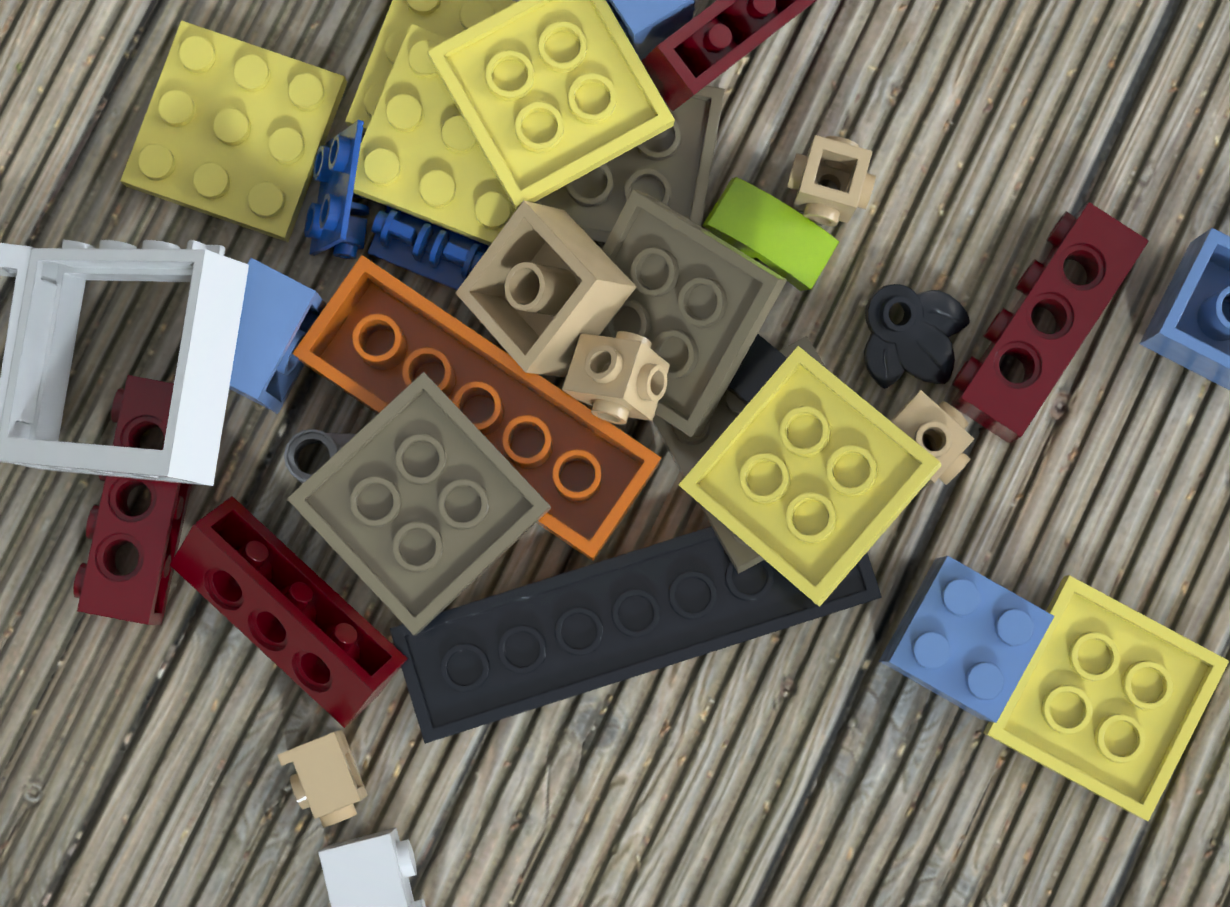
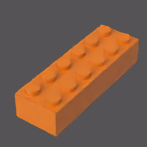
(385, 335)

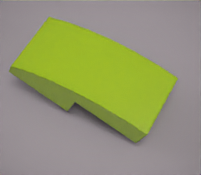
(771, 232)

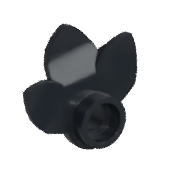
(917, 342)

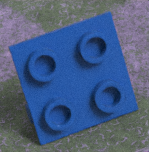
(329, 219)
(424, 248)

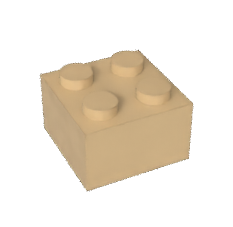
(544, 288)

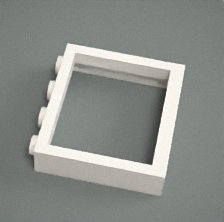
(47, 345)

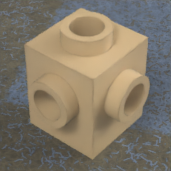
(837, 161)
(617, 376)
(942, 427)

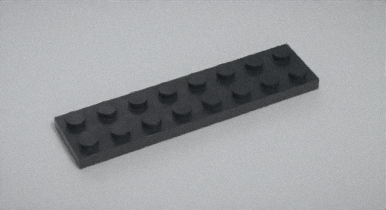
(600, 629)

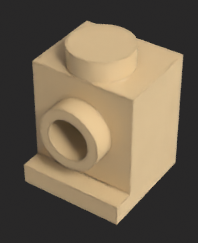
(326, 778)

